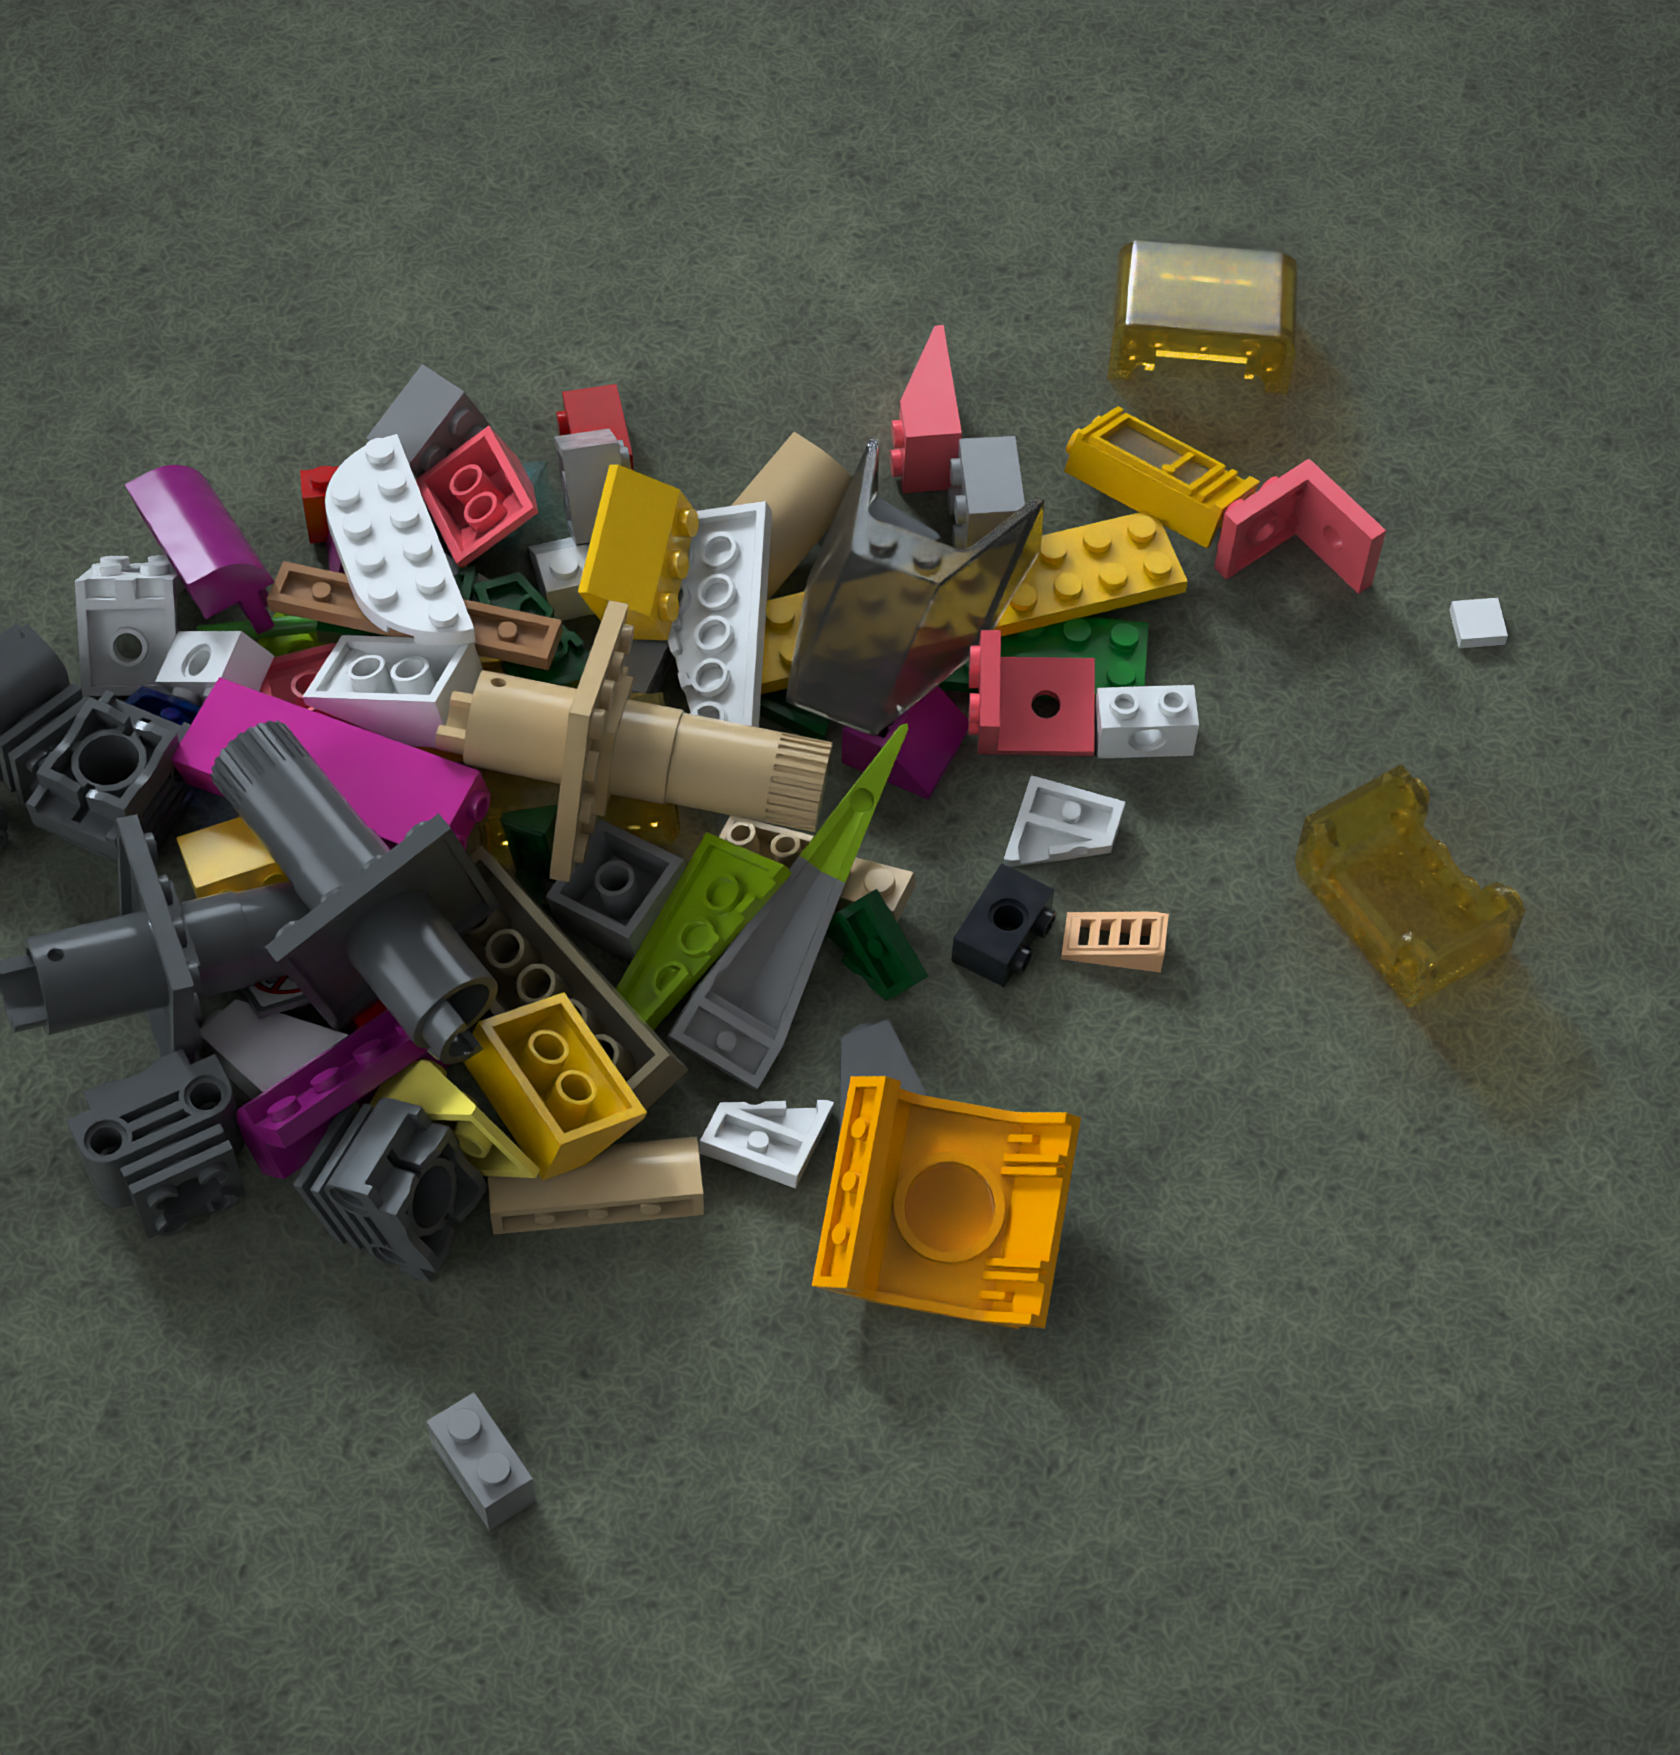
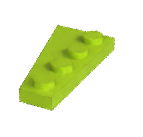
(700, 919)

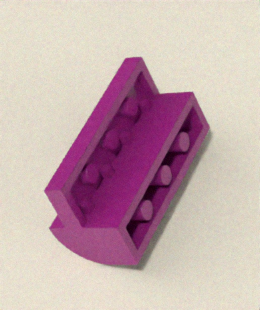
(203, 543)
(294, 1114)

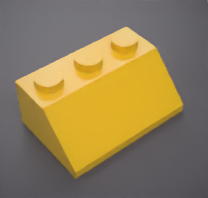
(639, 551)
(227, 859)
(553, 1084)

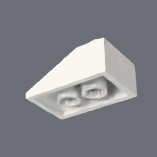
(393, 685)

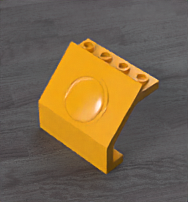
(946, 1205)

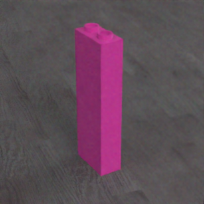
(380, 777)

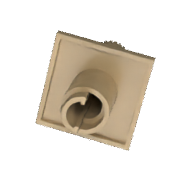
(607, 744)

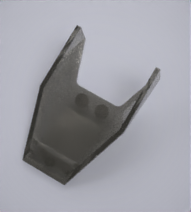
(896, 609)

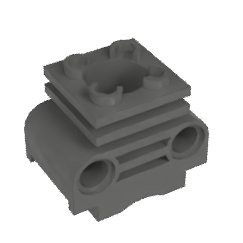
(34, 707)
(107, 769)
(163, 1142)
(391, 1184)

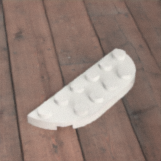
(393, 548)

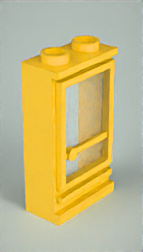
(1155, 474)

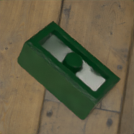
(531, 837)

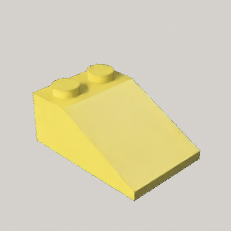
(480, 1140)

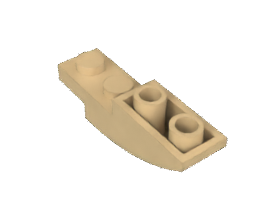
(786, 845)

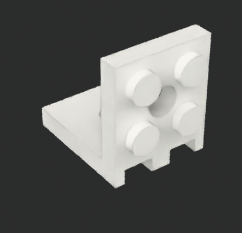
(121, 600)

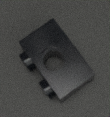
(1006, 901)

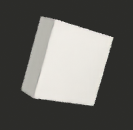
(1478, 622)

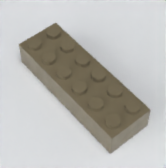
(538, 960)

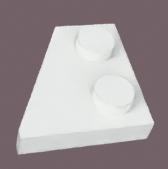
(1062, 824)
(766, 1137)

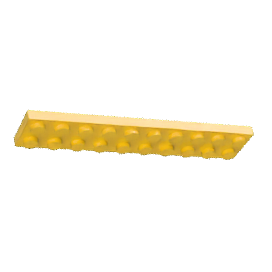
(1072, 577)

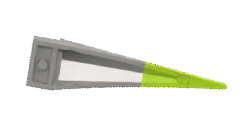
(754, 988)

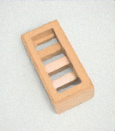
(1129, 956)

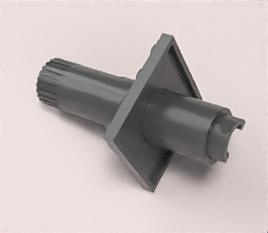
(377, 916)
(151, 957)

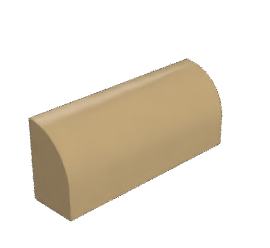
(804, 495)
(615, 1187)

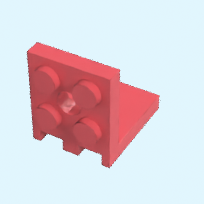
(1313, 509)
(1008, 686)

